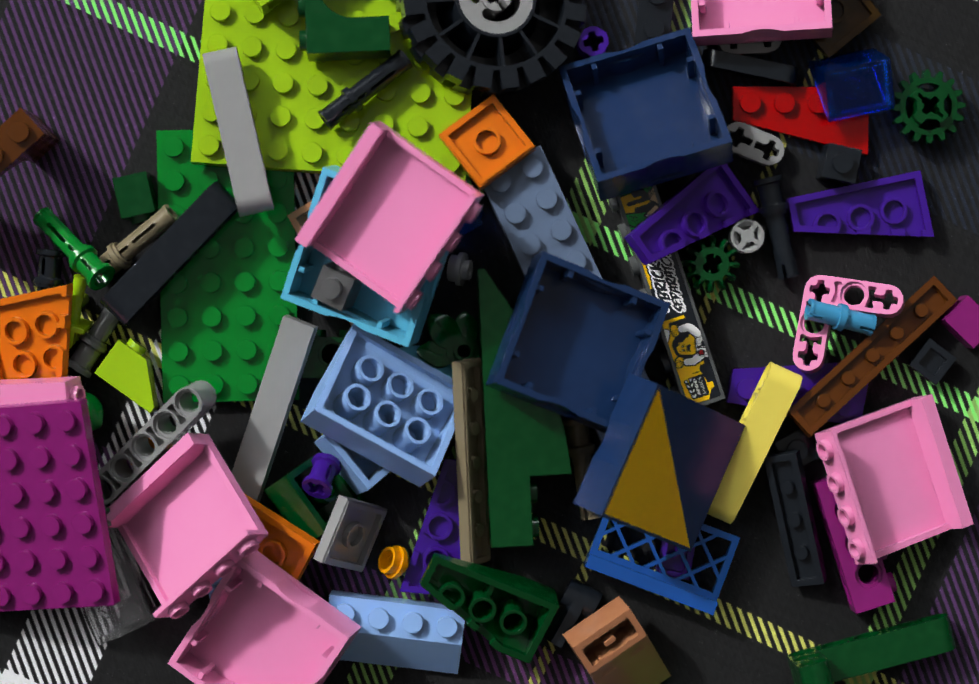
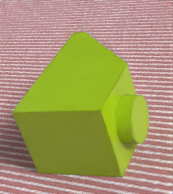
(130, 373)

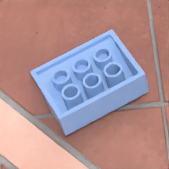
(385, 406)

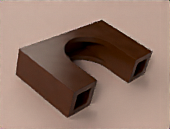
(23, 139)

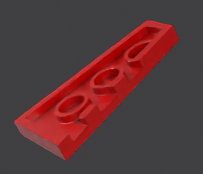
(796, 114)

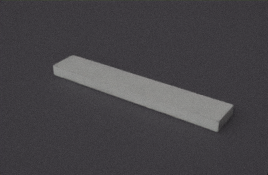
(273, 404)

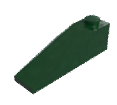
(497, 604)

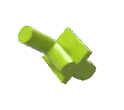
(79, 300)

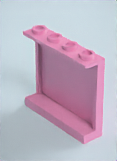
(391, 216)
(893, 478)
(186, 523)

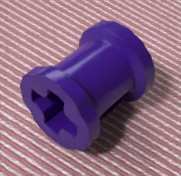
(598, 35)
(321, 475)

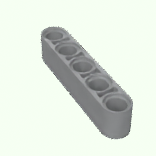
(238, 131)
(162, 434)

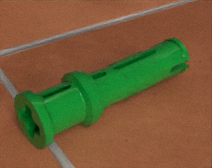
(82, 257)

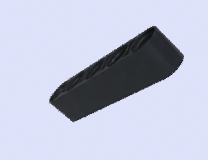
(170, 253)

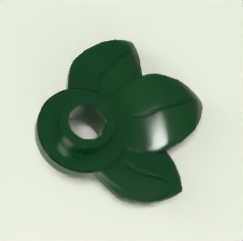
(447, 337)

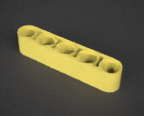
(762, 422)

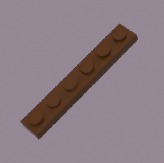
(871, 357)

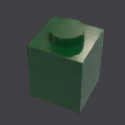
(135, 197)

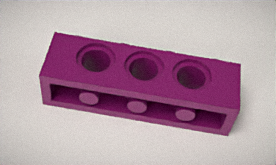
(860, 594)

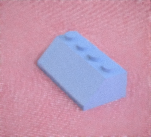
(401, 632)

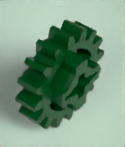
(937, 116)

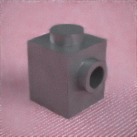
(336, 287)

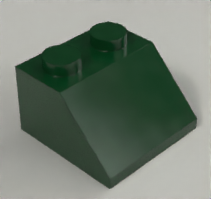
(302, 509)

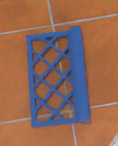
(659, 582)

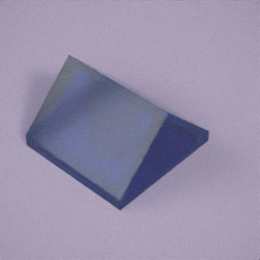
(854, 83)

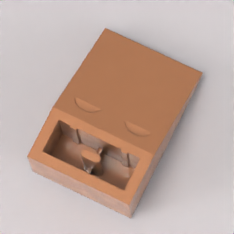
(616, 647)

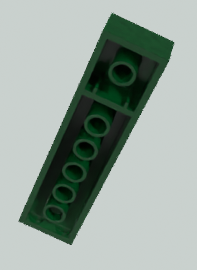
(518, 435)

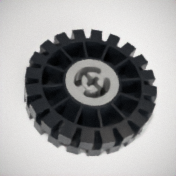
(488, 54)

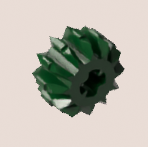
(721, 268)

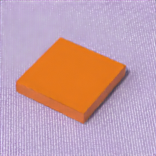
(487, 142)

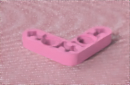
(838, 288)

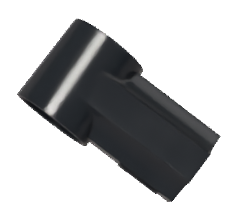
(575, 606)

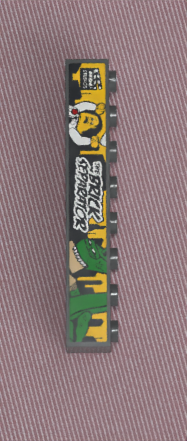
(681, 334)

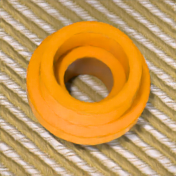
(393, 561)

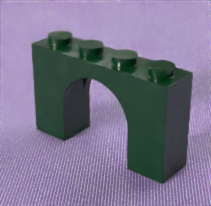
(341, 37)

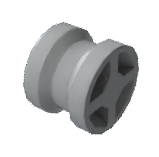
(754, 234)

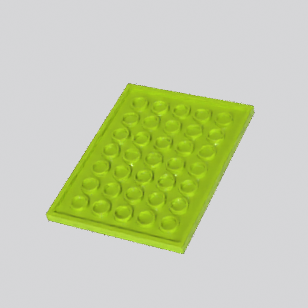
(290, 90)

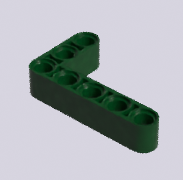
(872, 651)

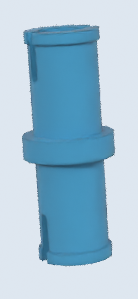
(840, 317)

